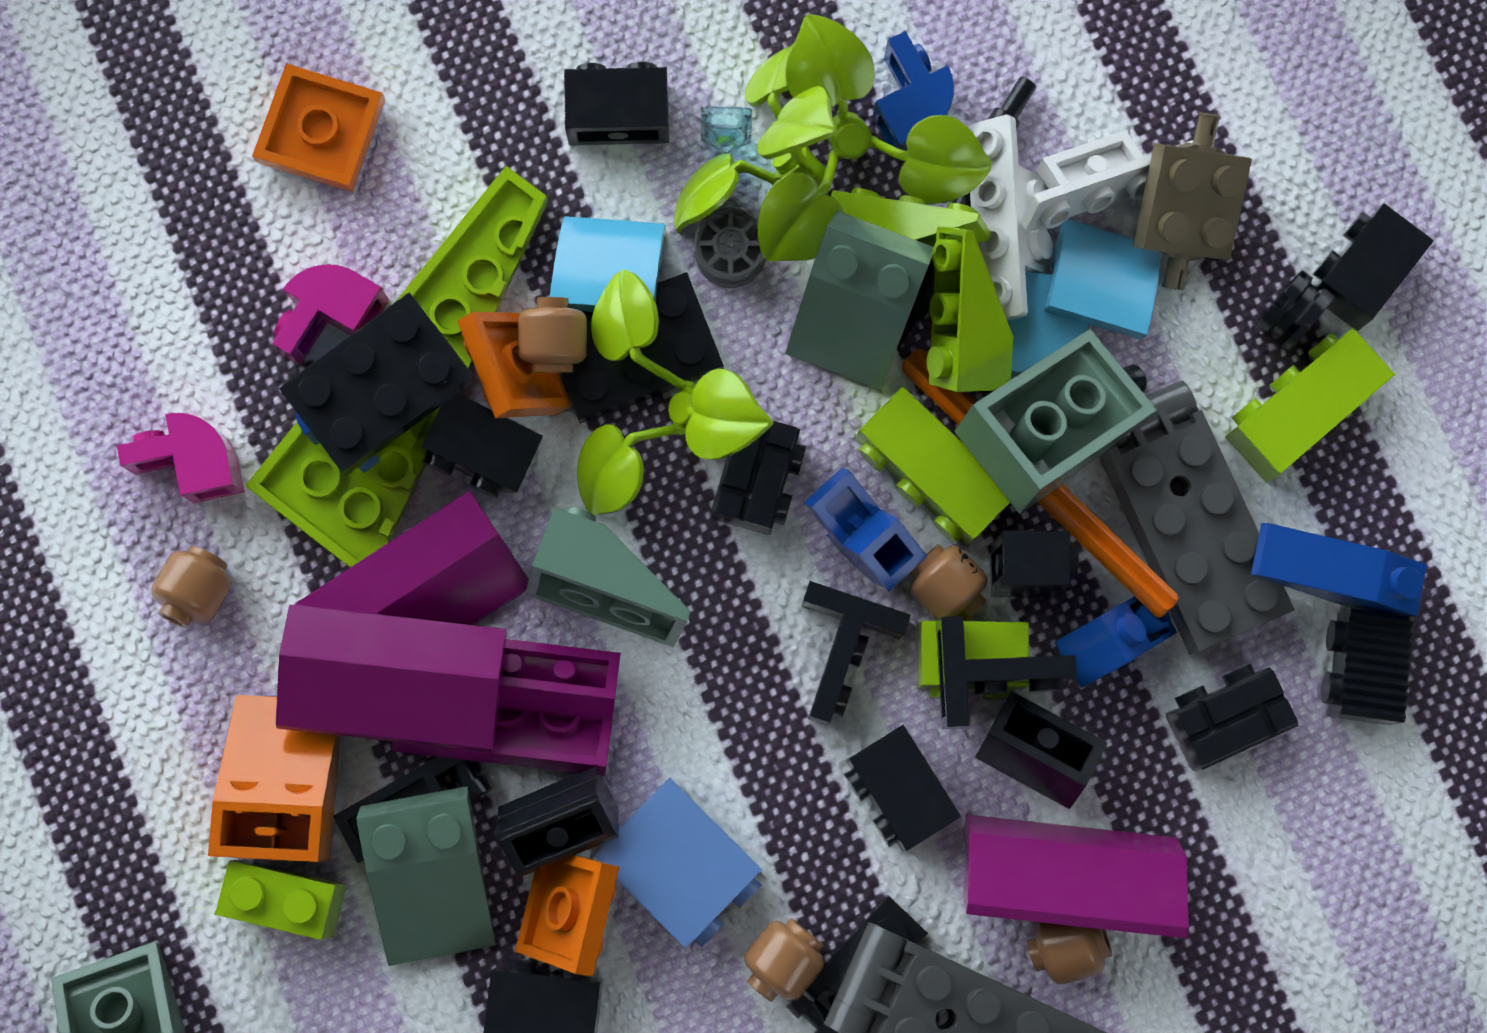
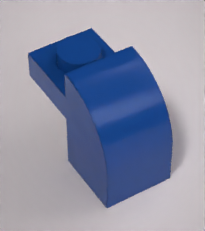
(919, 91)
(864, 532)

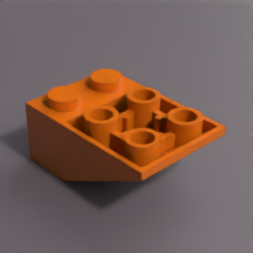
(273, 788)

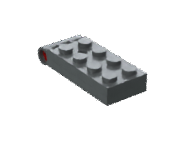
(1195, 541)
(904, 986)

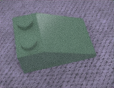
(858, 299)
(1053, 420)
(598, 576)
(425, 875)
(118, 995)

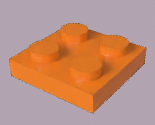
(319, 127)
(505, 378)
(568, 913)

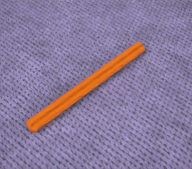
(1065, 508)

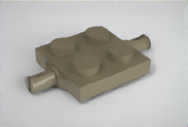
(1192, 201)

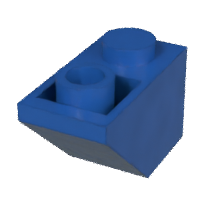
(1114, 639)

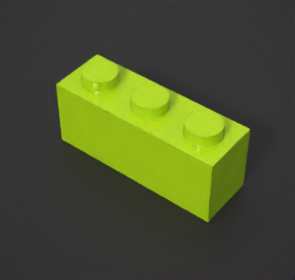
(1308, 403)
(931, 467)

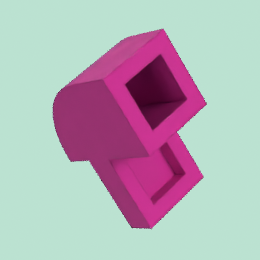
(322, 297)
(201, 456)

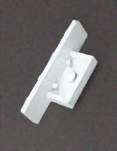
(1087, 180)
(1002, 205)

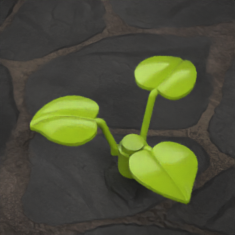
(798, 125)
(940, 156)
(714, 414)

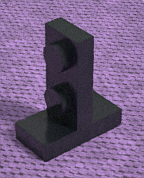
(848, 643)
(988, 675)

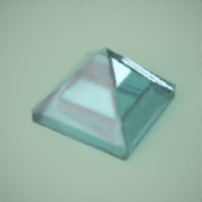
(726, 127)

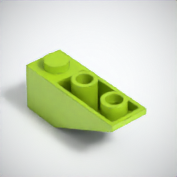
(911, 215)
(969, 328)

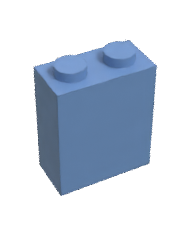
(680, 865)

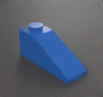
(1339, 570)

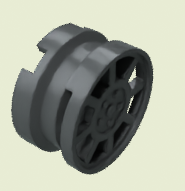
(729, 248)

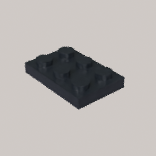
(681, 347)
(377, 384)

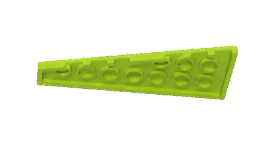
(464, 276)

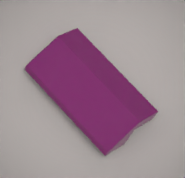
(439, 570)
(389, 678)
(550, 712)
(1075, 876)

